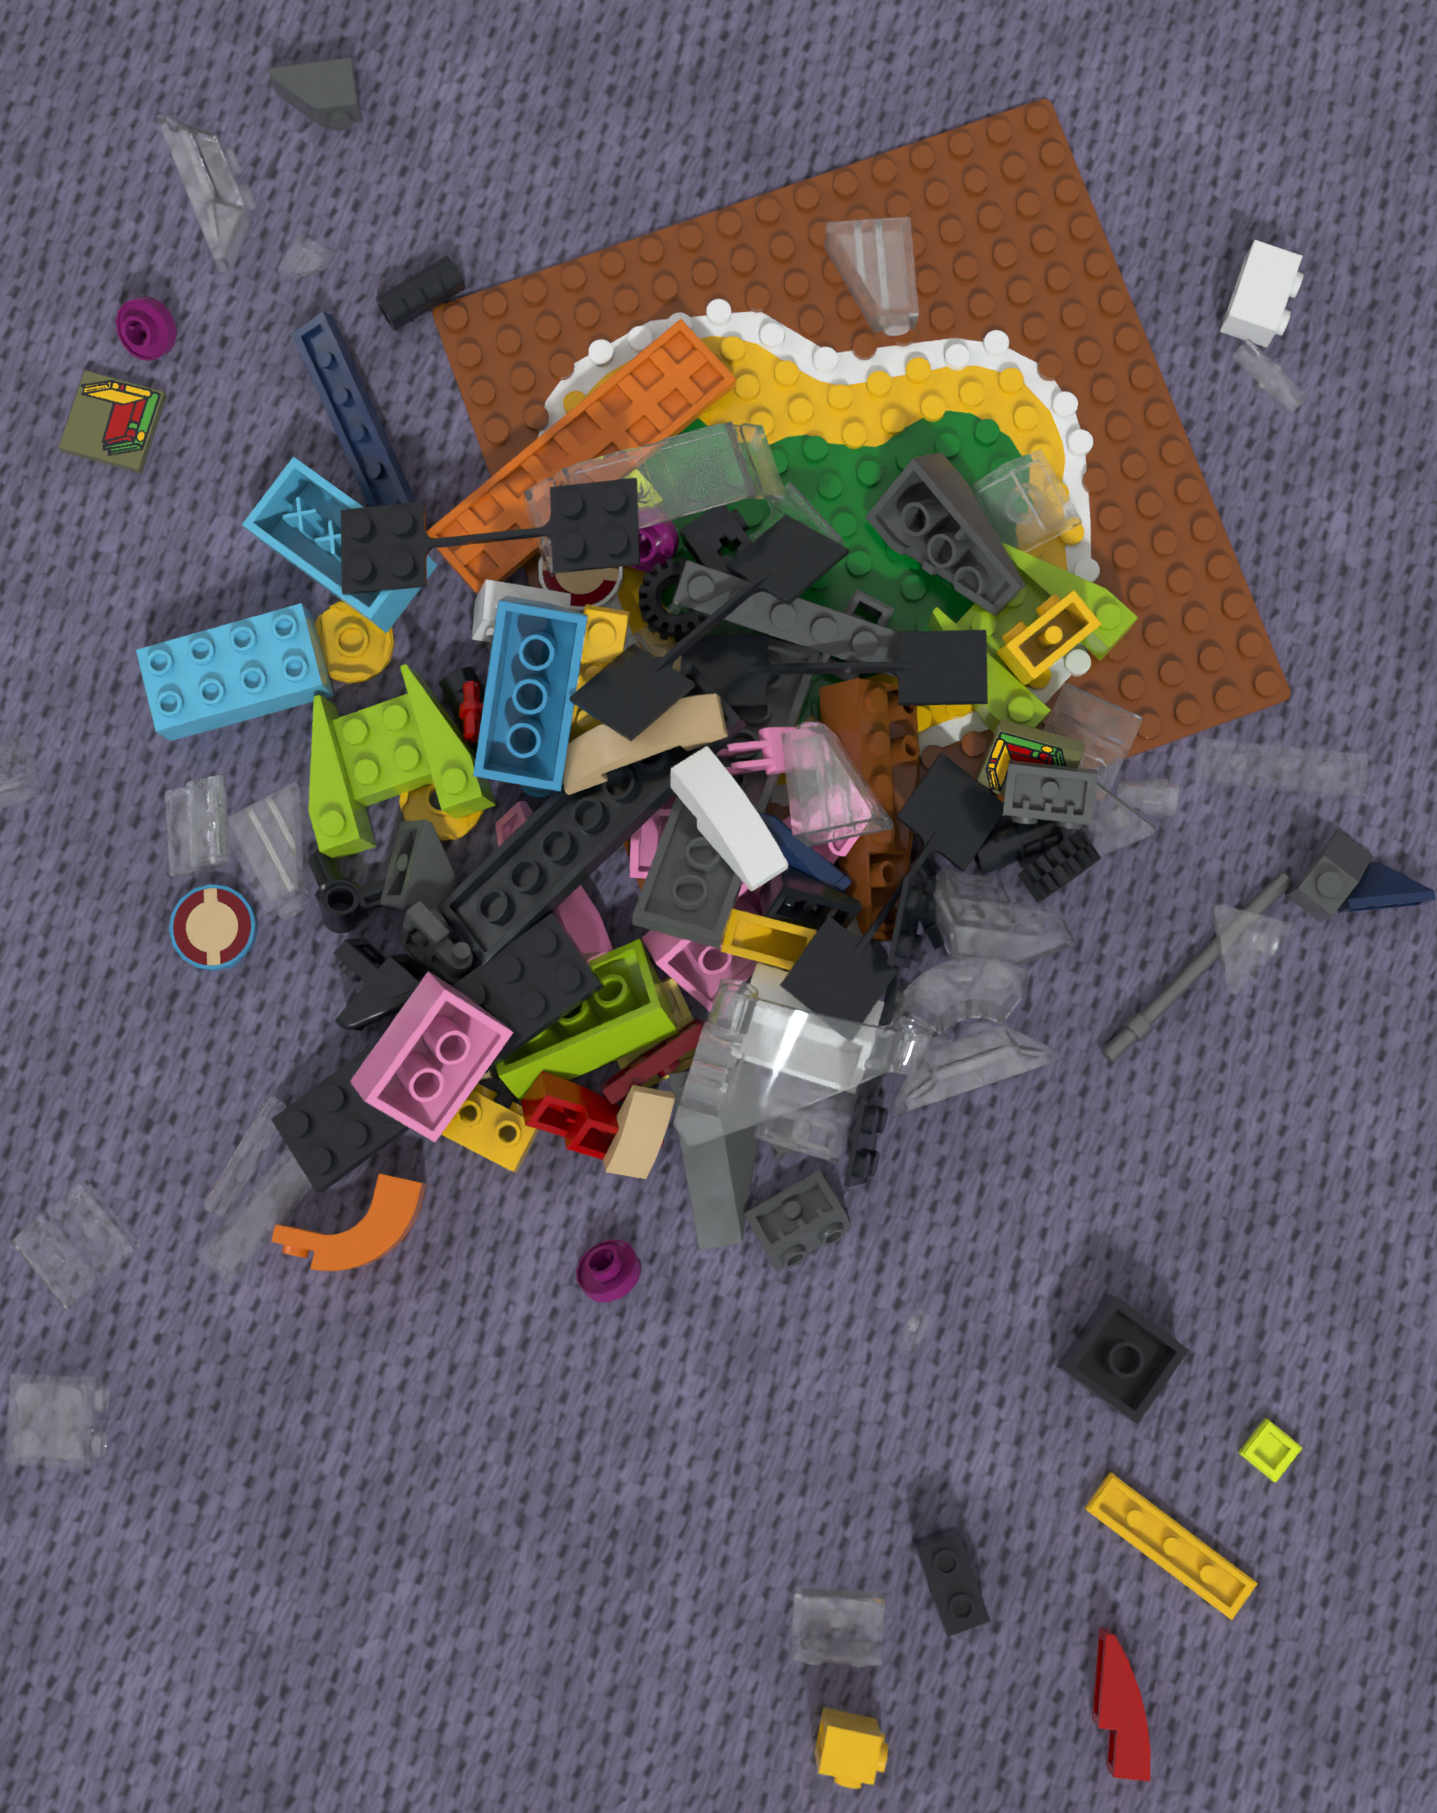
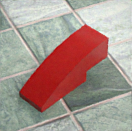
(572, 1112)
(1121, 1710)

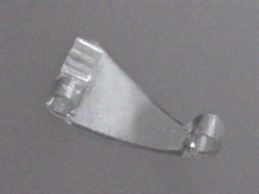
(776, 1058)

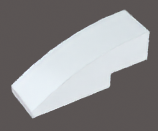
(727, 818)

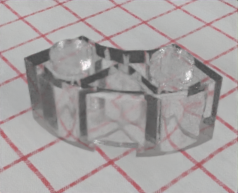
(965, 990)

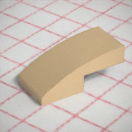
(640, 1133)

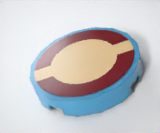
(213, 927)

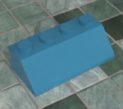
(528, 693)

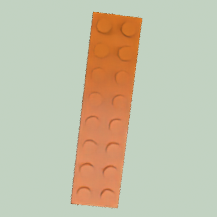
(635, 407)

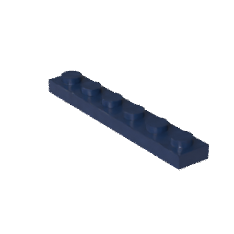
(352, 412)

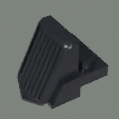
(388, 982)

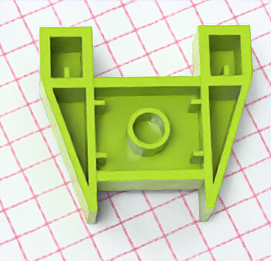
(1006, 694)
(381, 756)

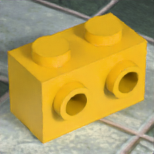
(1057, 630)
(492, 1129)
(850, 1748)

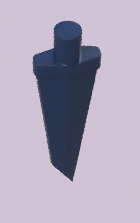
(804, 858)

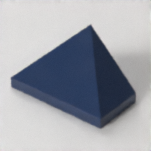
(1383, 889)

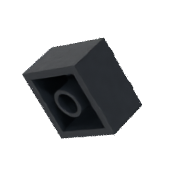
(1122, 1358)

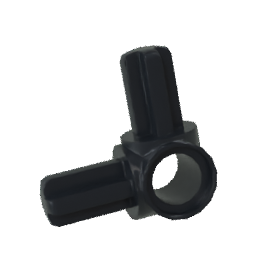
(336, 889)

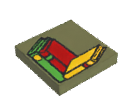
(112, 421)
(1024, 744)

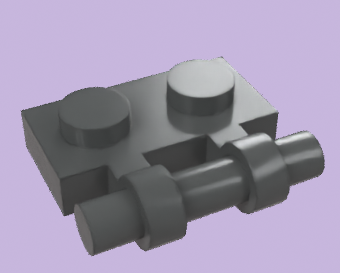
(427, 941)

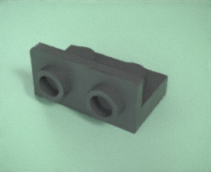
(1049, 794)
(798, 1221)

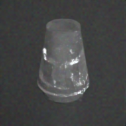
(1150, 796)

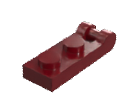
(658, 1060)

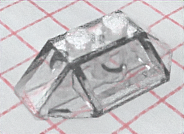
(212, 188)
(995, 920)
(970, 1063)

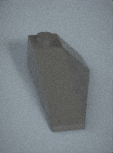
(943, 527)
(717, 1180)

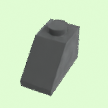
(321, 91)
(417, 869)
(1330, 877)

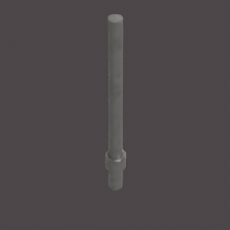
(1139, 1024)

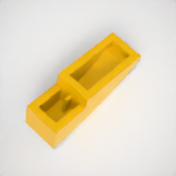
(765, 939)

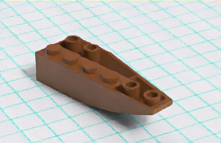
(886, 751)

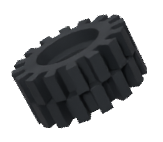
(652, 610)
(1059, 866)

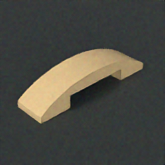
(687, 723)

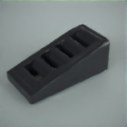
(780, 896)

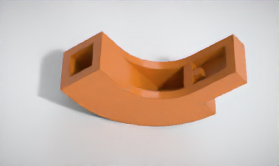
(384, 1226)

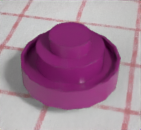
(146, 328)
(657, 545)
(608, 1270)

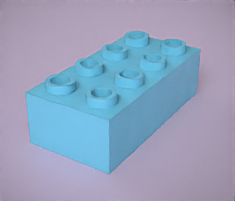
(303, 525)
(234, 672)

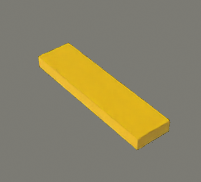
(1170, 1545)

